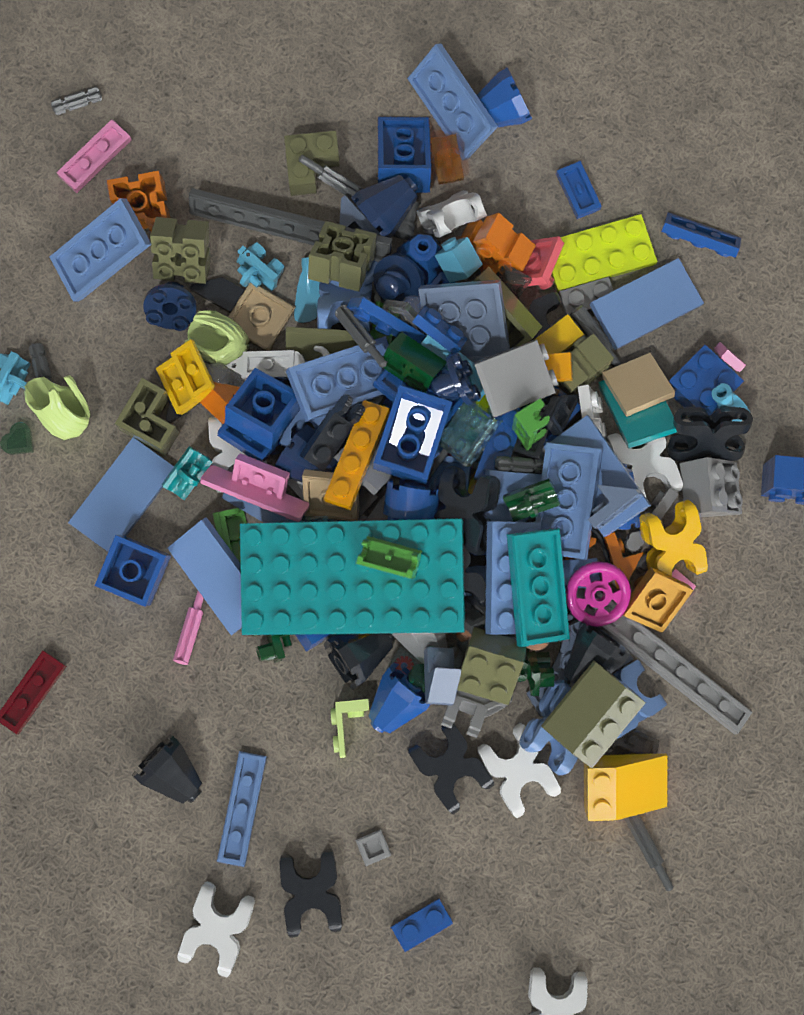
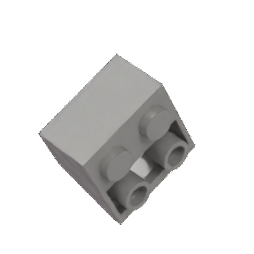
(712, 486)

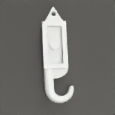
(270, 362)

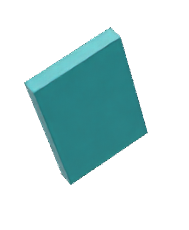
(642, 426)

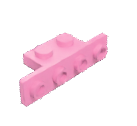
(258, 485)

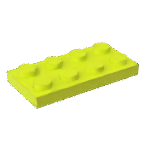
(603, 253)

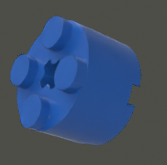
(410, 501)

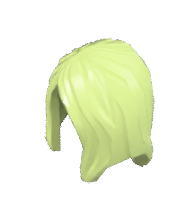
(217, 337)
(58, 407)

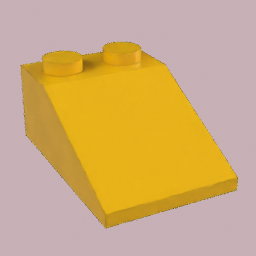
(625, 786)

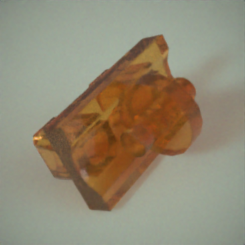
(447, 159)

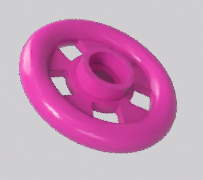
(582, 578)

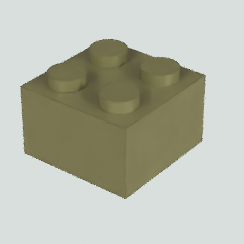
(491, 666)

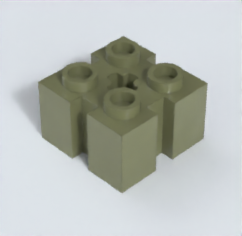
(180, 250)
(342, 256)
(588, 363)

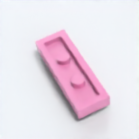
(94, 156)

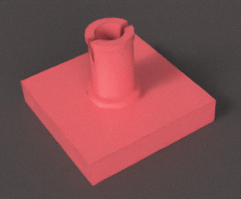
(543, 261)

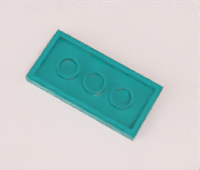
(538, 587)

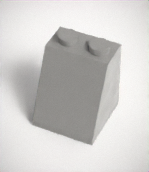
(516, 377)

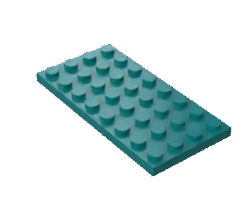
(309, 581)

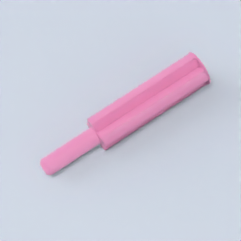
(189, 632)

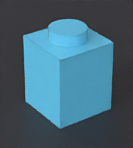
(458, 259)

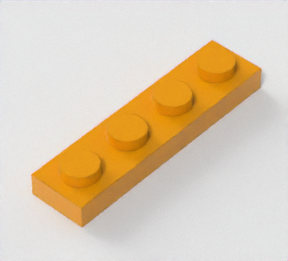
(357, 456)

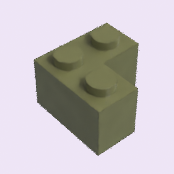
(318, 147)
(142, 420)

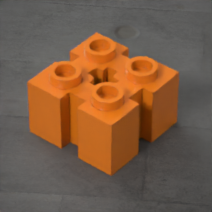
(148, 190)
(498, 243)

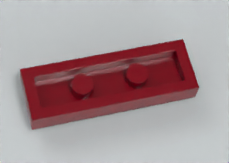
(31, 692)

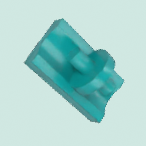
(187, 473)

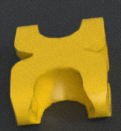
(674, 541)

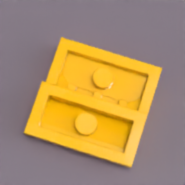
(185, 377)

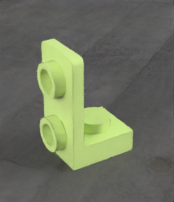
(354, 709)

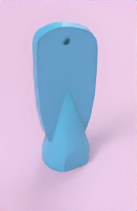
(306, 296)
(726, 398)

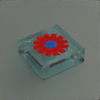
(404, 659)

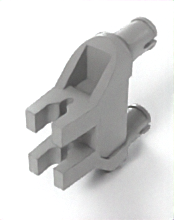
(471, 704)

